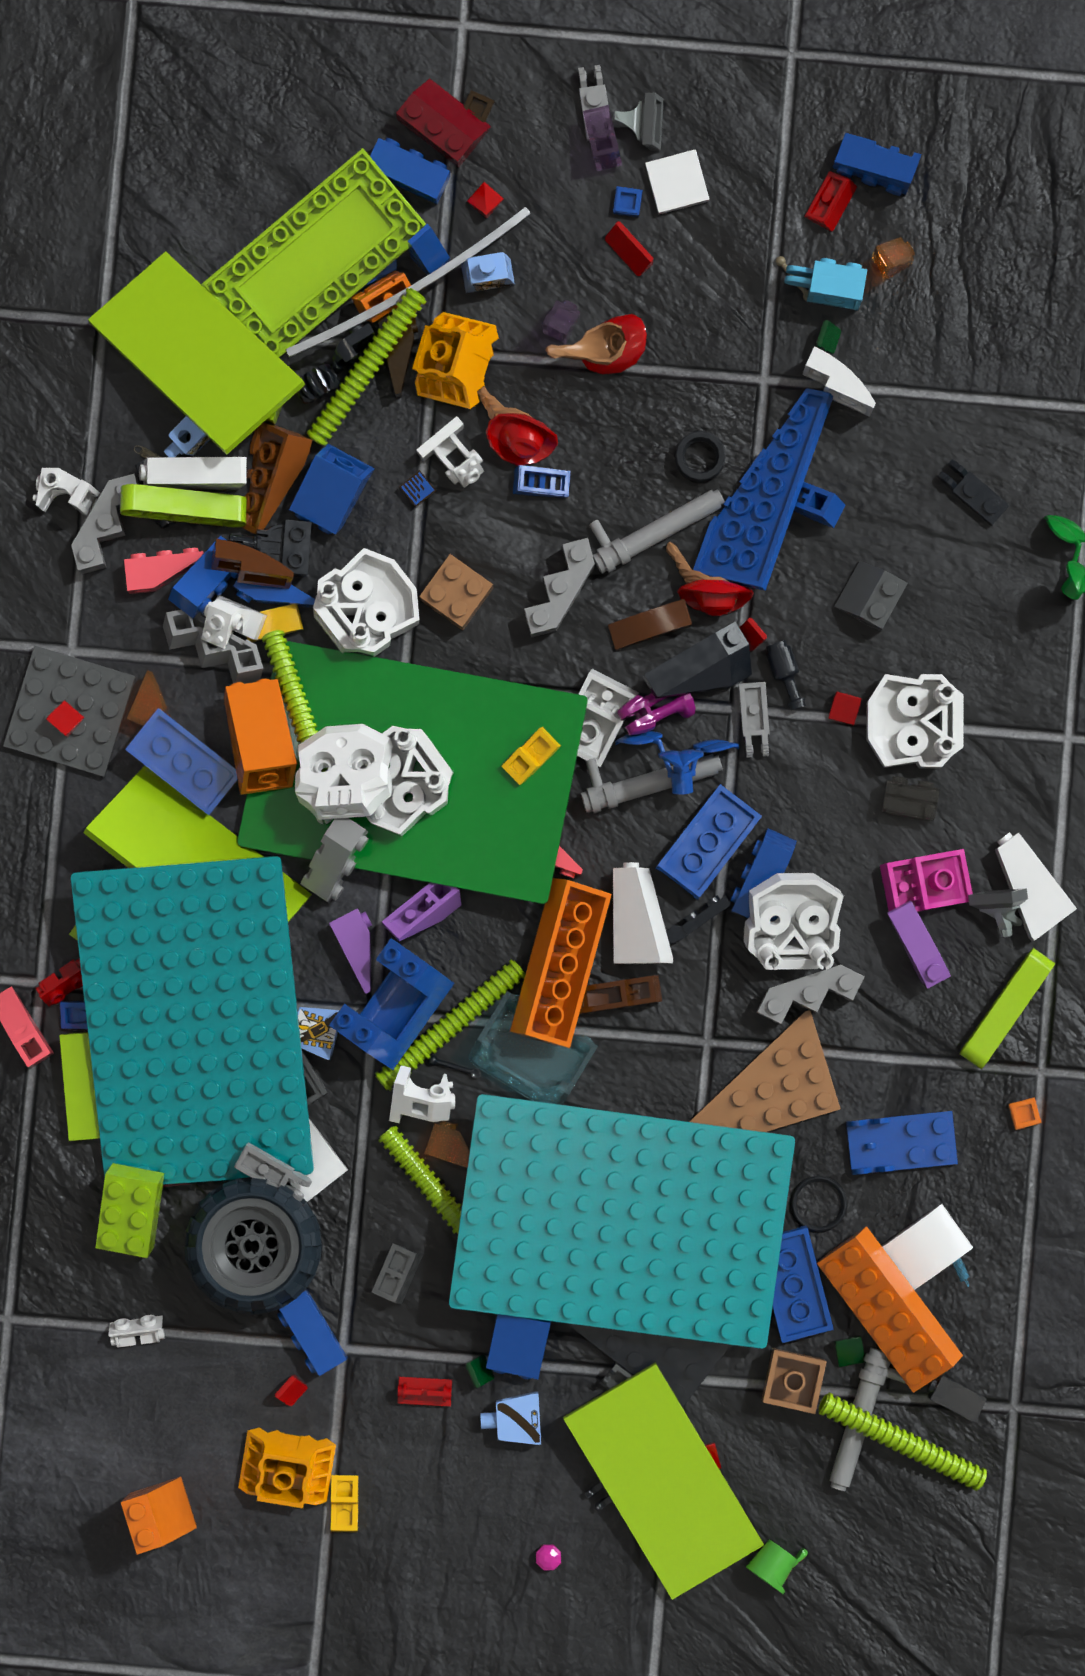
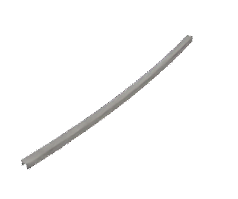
(429, 279)

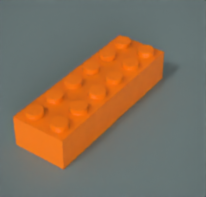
(560, 963)
(890, 1309)

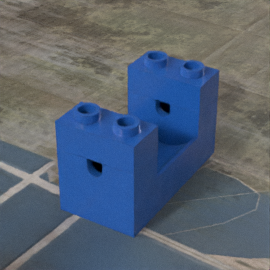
(397, 1008)

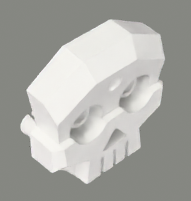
(383, 591)
(894, 720)
(344, 787)
(427, 787)
(794, 900)

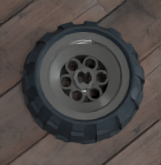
(291, 1261)

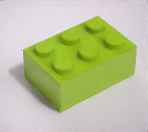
(129, 1210)

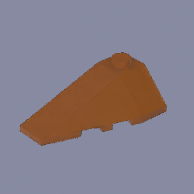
(275, 466)

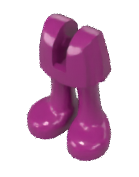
(646, 718)

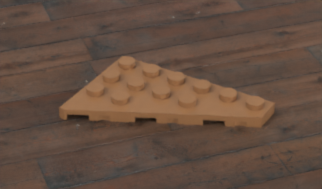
(779, 1086)

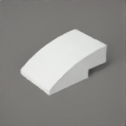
(839, 381)
(601, 717)
(326, 1166)
(927, 1246)

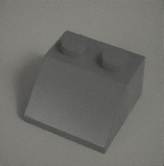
(871, 595)

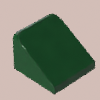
(828, 337)
(849, 1351)
(478, 1372)

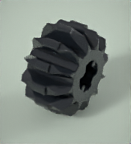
(318, 383)

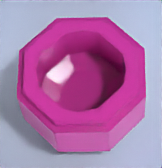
(548, 1557)

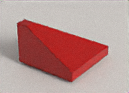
(485, 200)

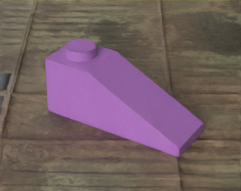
(423, 910)
(355, 941)
(918, 945)

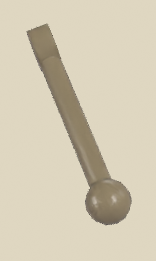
(780, 261)

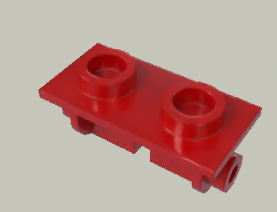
(54, 990)
(424, 1391)

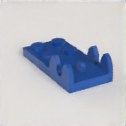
(183, 761)
(709, 841)
(901, 1142)
(799, 1293)

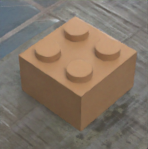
(456, 592)
(793, 1380)

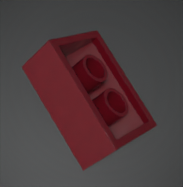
(442, 122)

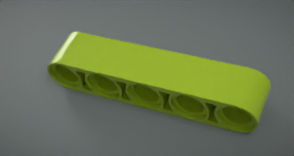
(183, 505)
(1007, 1008)

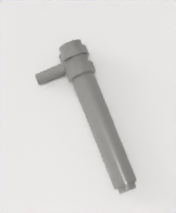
(621, 550)
(612, 794)
(871, 1379)

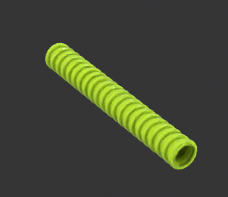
(366, 366)
(290, 685)
(454, 1021)
(422, 1176)
(902, 1441)

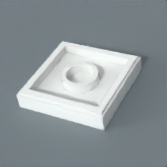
(677, 181)

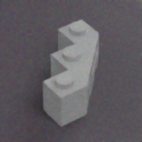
(101, 525)
(561, 589)
(240, 655)
(335, 858)
(809, 991)

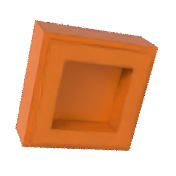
(1024, 1113)

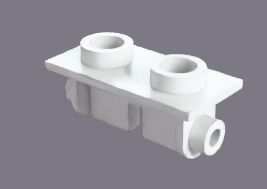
(123, 1330)

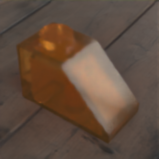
(893, 257)
(147, 700)
(448, 1144)

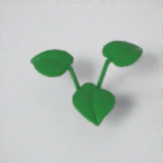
(1071, 533)

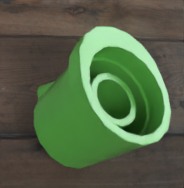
(774, 1564)

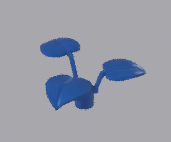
(681, 774)

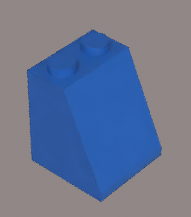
(331, 489)
(518, 1346)

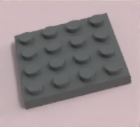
(89, 688)

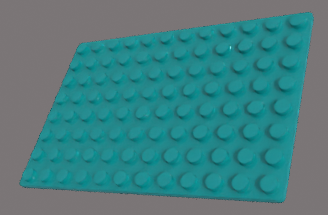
(192, 1017)
(621, 1221)

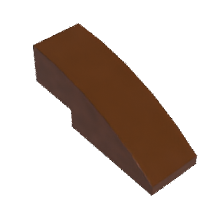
(250, 565)
(650, 624)
(621, 994)

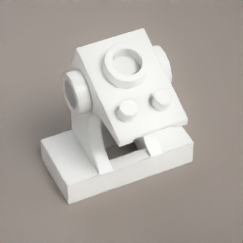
(446, 442)
(82, 493)
(228, 616)
(418, 1102)

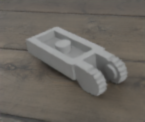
(592, 96)
(754, 715)
(262, 1165)

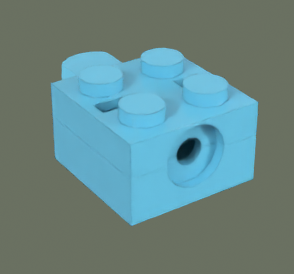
(830, 282)

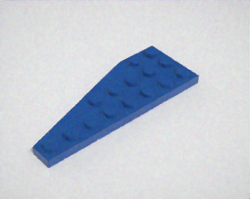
(752, 525)

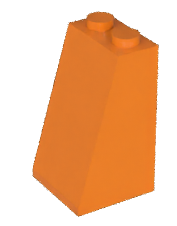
(260, 736)
(158, 1514)

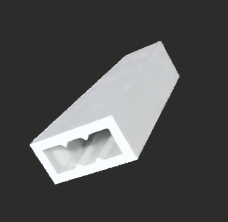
(195, 473)
(1046, 900)
(637, 918)

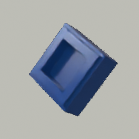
(627, 201)

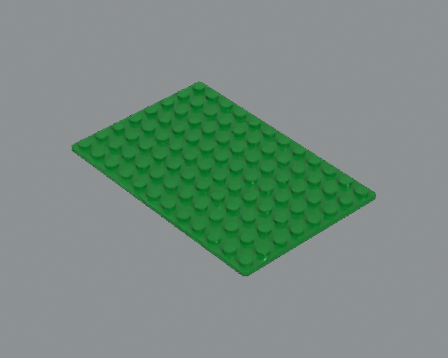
(492, 830)

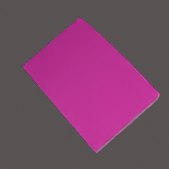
(927, 881)

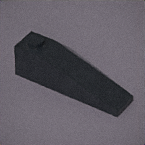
(710, 664)

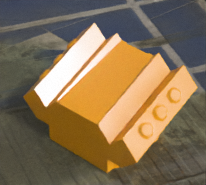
(454, 359)
(286, 1468)

